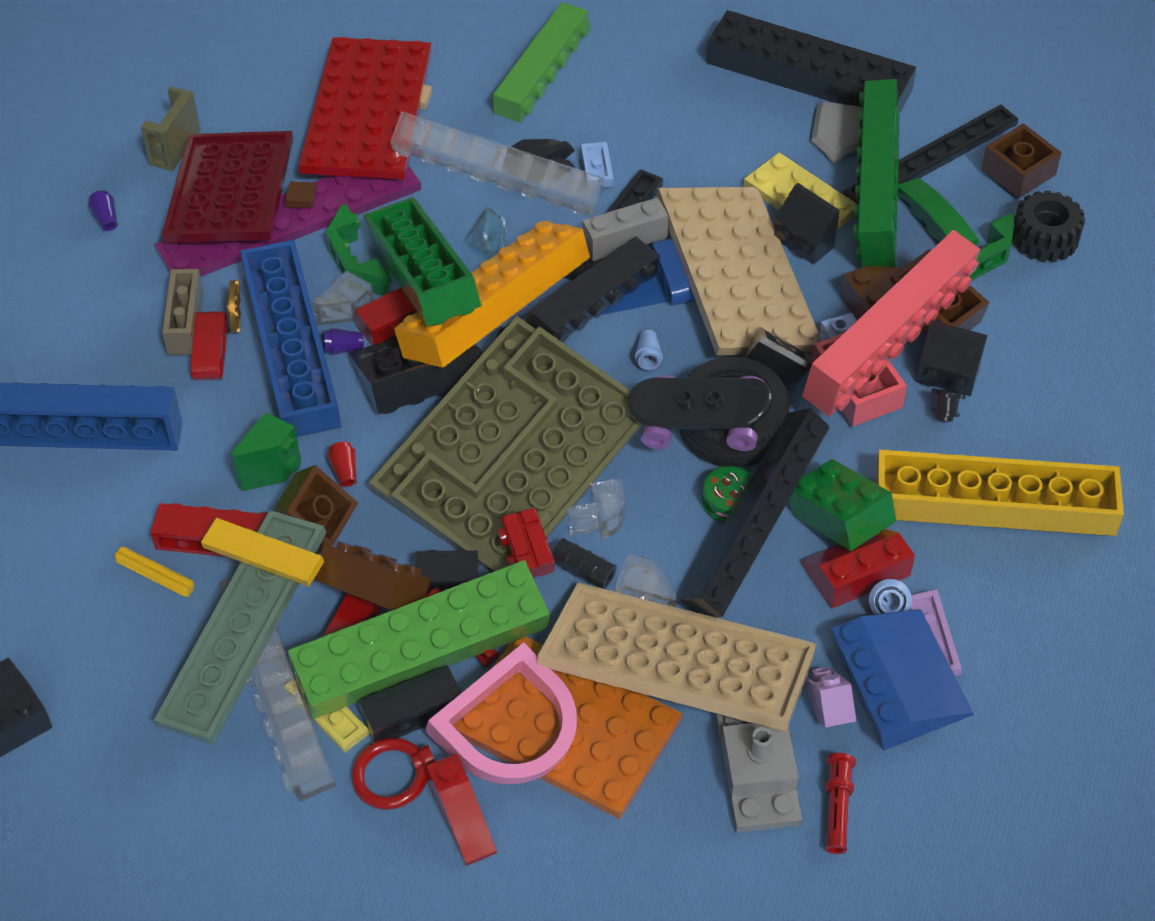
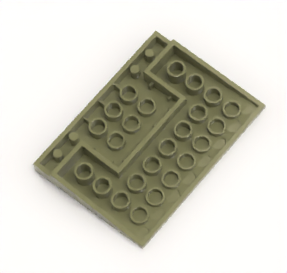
(509, 437)

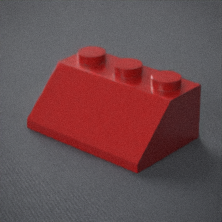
(852, 574)

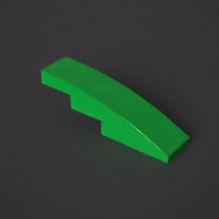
(934, 211)

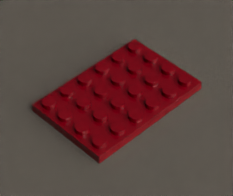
(228, 187)

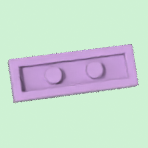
(934, 613)

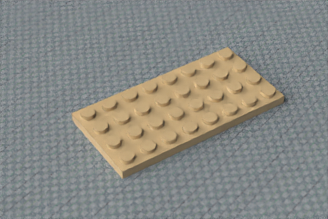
(736, 267)
(679, 656)

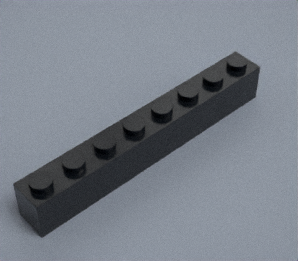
(755, 514)

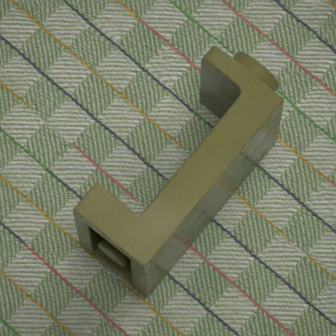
(167, 141)

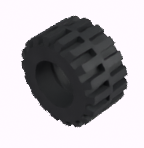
(1048, 226)

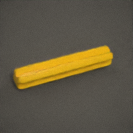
(154, 571)

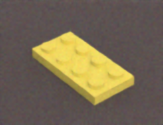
(780, 175)

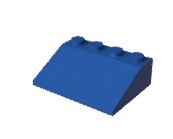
(900, 675)

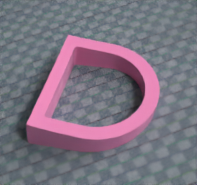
(520, 660)

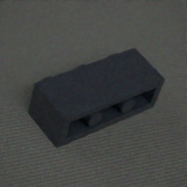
(408, 704)

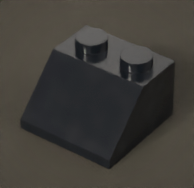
(807, 224)
(779, 355)
(951, 358)

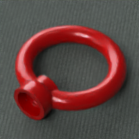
(420, 757)

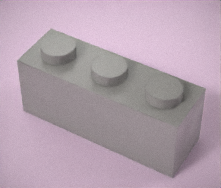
(614, 229)

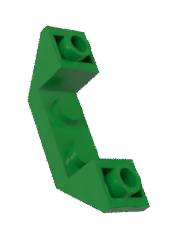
(339, 235)
(998, 246)

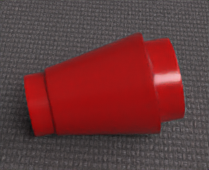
(343, 462)

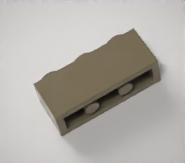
(182, 305)

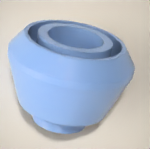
(899, 602)

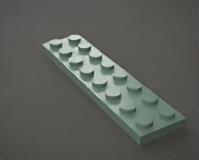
(234, 638)

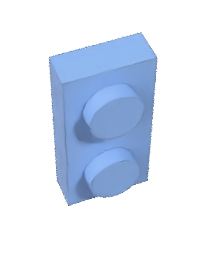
(597, 161)

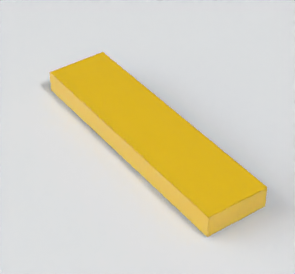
(262, 552)

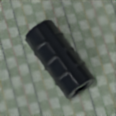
(584, 563)

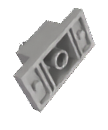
(759, 775)

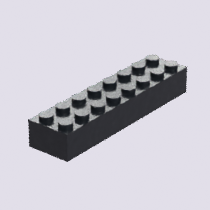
(802, 60)

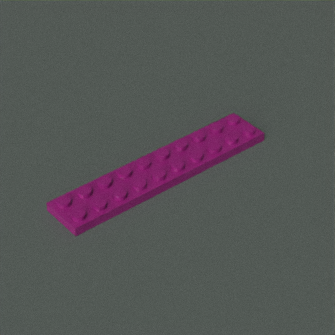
(292, 223)

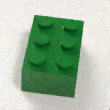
(842, 504)

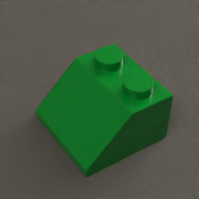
(266, 454)

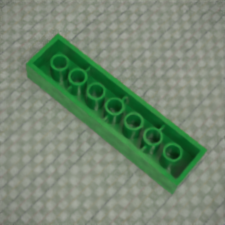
(877, 174)
(422, 262)

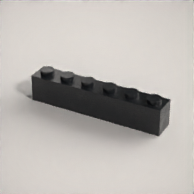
(595, 290)

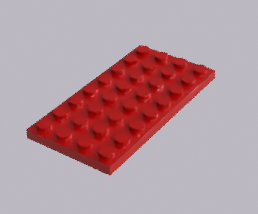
(360, 104)

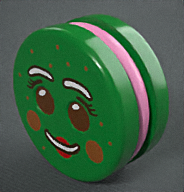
(722, 491)

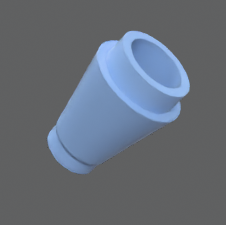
(648, 351)

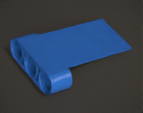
(666, 286)

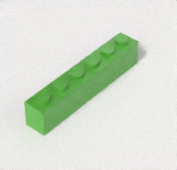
(541, 62)

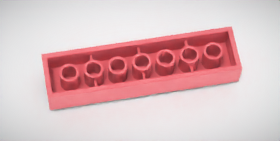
(890, 324)

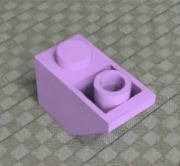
(830, 697)

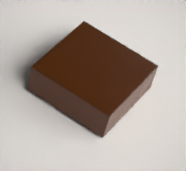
(301, 194)

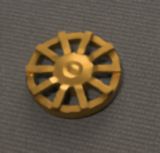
(233, 303)

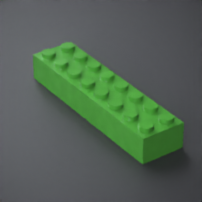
(418, 638)

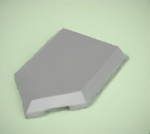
(836, 130)

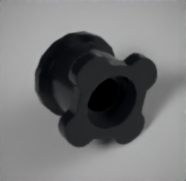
(947, 404)

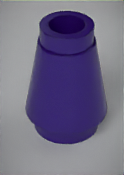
(103, 209)
(341, 341)

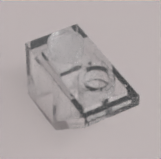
(342, 300)

